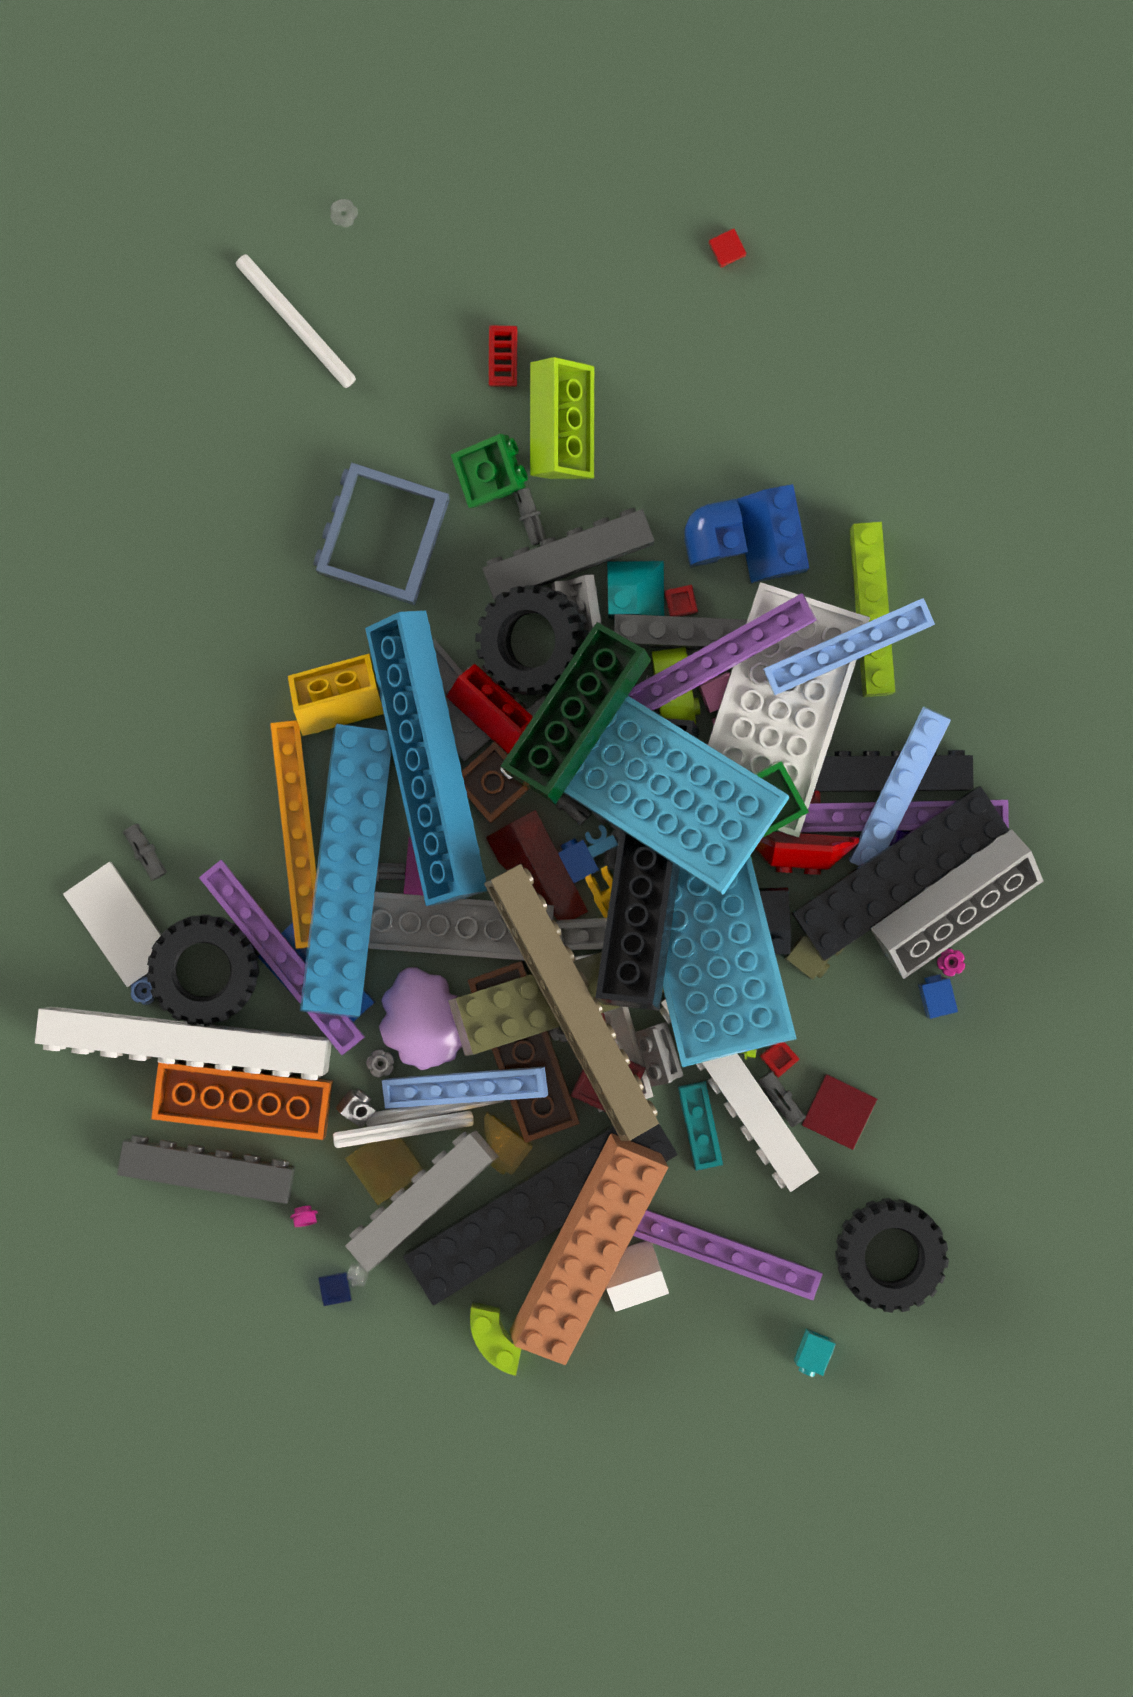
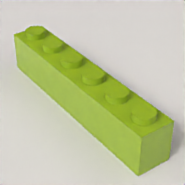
(872, 601)

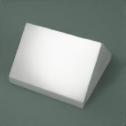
(636, 1277)

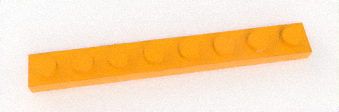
(295, 825)

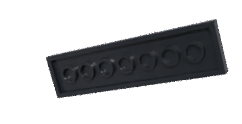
(899, 873)

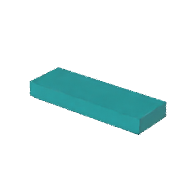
(700, 1125)

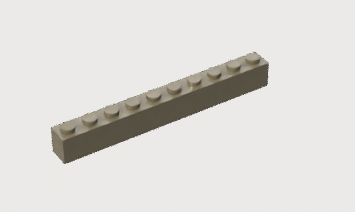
(572, 1003)

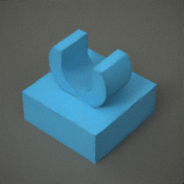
(601, 844)

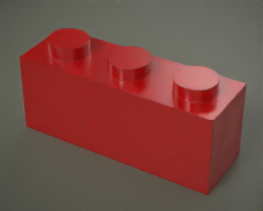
(489, 707)

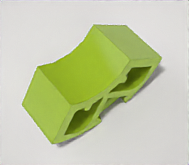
(685, 706)
(493, 1339)

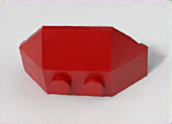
(806, 852)

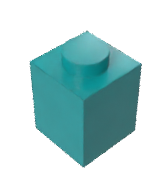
(814, 1353)

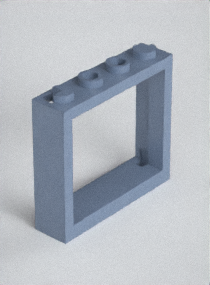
(425, 550)

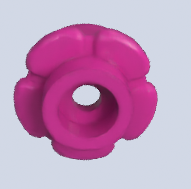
(943, 962)
(304, 1216)

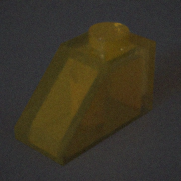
(506, 1144)

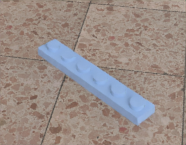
(849, 646)
(900, 785)
(465, 1087)

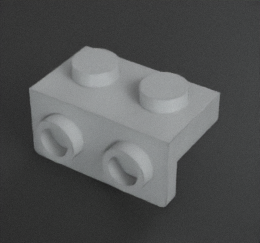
(584, 593)
(659, 1054)

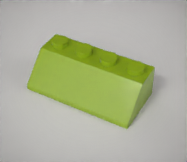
(561, 419)

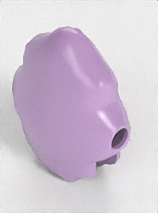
(420, 1019)

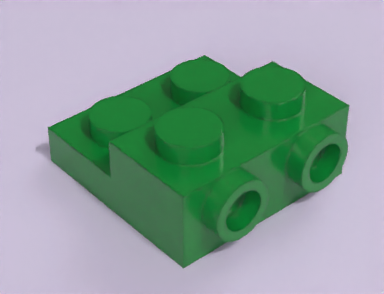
(489, 470)

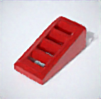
(503, 331)

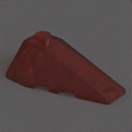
(530, 845)

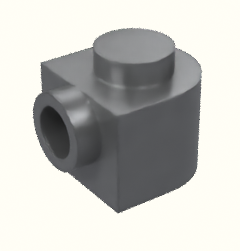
(356, 1107)

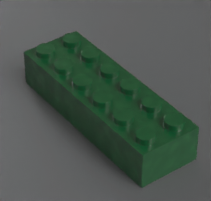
(576, 712)

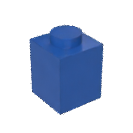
(577, 860)
(937, 996)

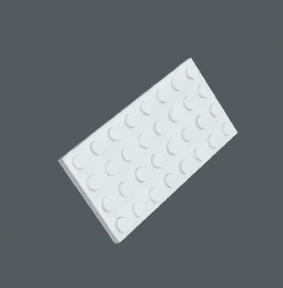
(793, 725)

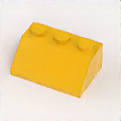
(335, 694)

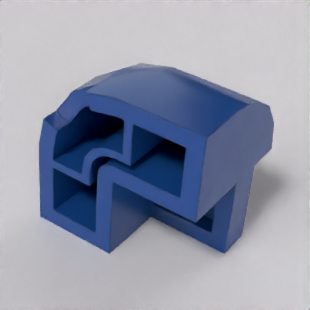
(714, 533)

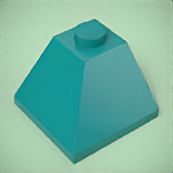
(635, 588)

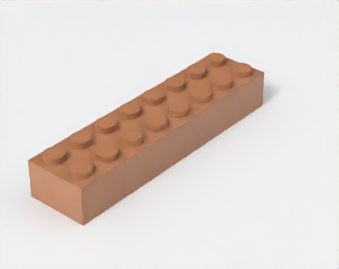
(588, 1249)

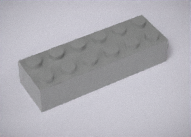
(957, 903)

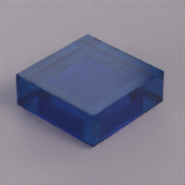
(335, 1288)

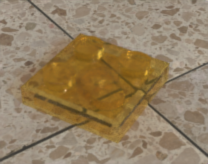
(384, 1167)

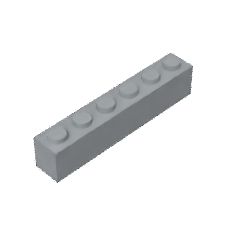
(421, 1201)

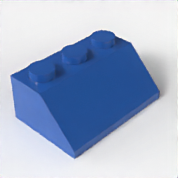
(773, 534)

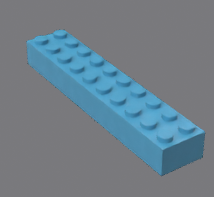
(426, 758)
(346, 871)

